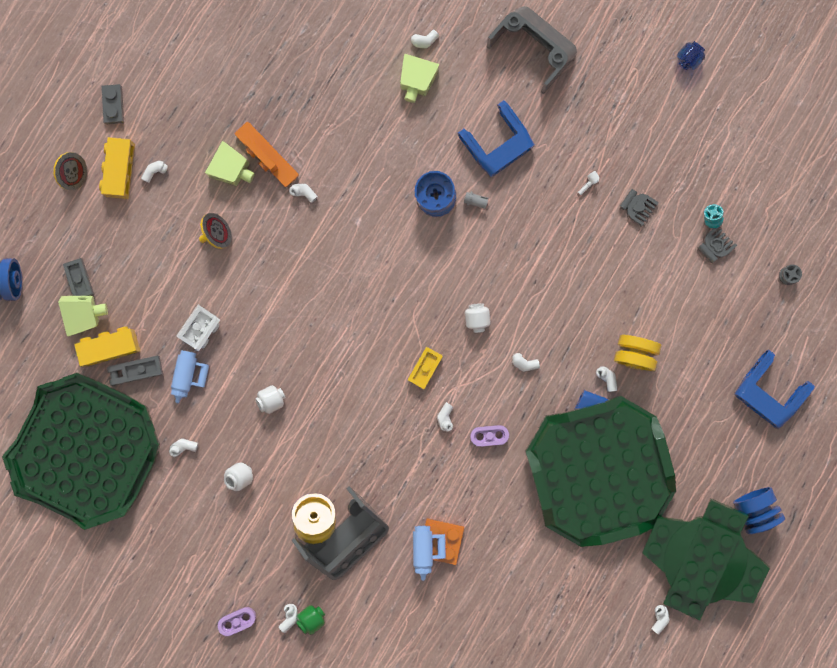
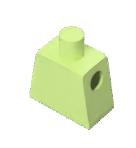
(417, 76)
(229, 166)
(80, 313)

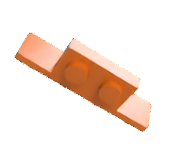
(266, 154)

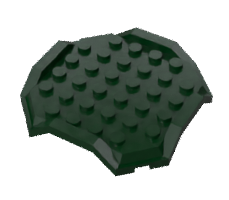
(83, 451)
(601, 472)

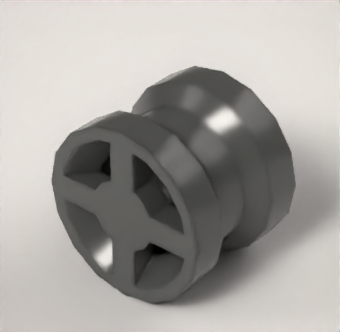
(794, 273)

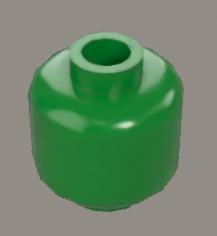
(310, 619)

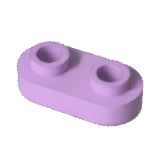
(489, 435)
(237, 621)

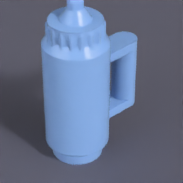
(184, 374)
(423, 550)

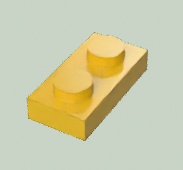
(425, 368)

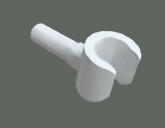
(593, 179)

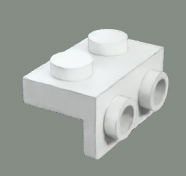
(198, 328)

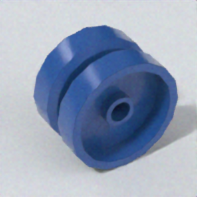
(10, 279)

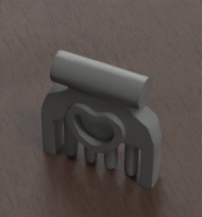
(635, 205)
(715, 246)

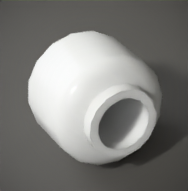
(477, 317)
(270, 399)
(238, 476)

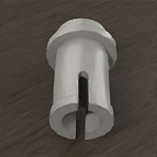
(475, 200)

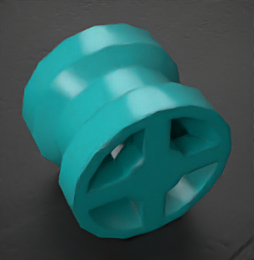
(712, 211)

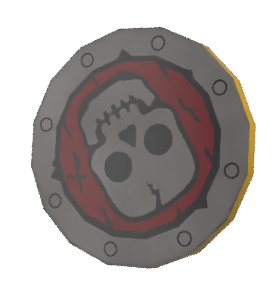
(70, 171)
(215, 231)

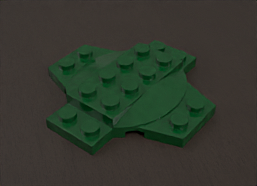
(705, 559)

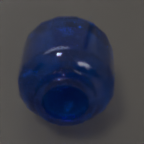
(691, 56)

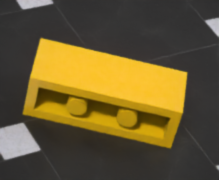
(117, 168)
(107, 347)

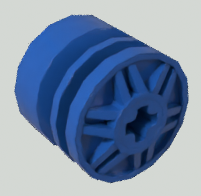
(432, 183)
(760, 514)

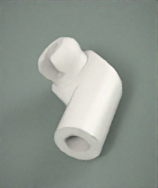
(424, 41)
(153, 168)
(303, 190)
(524, 365)
(609, 377)
(443, 418)
(182, 445)
(291, 617)
(662, 619)

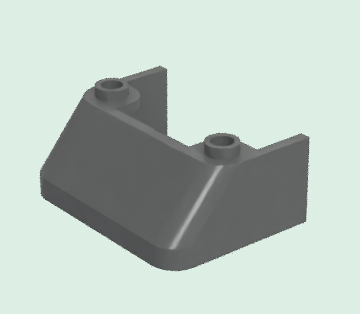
(561, 49)
(348, 542)

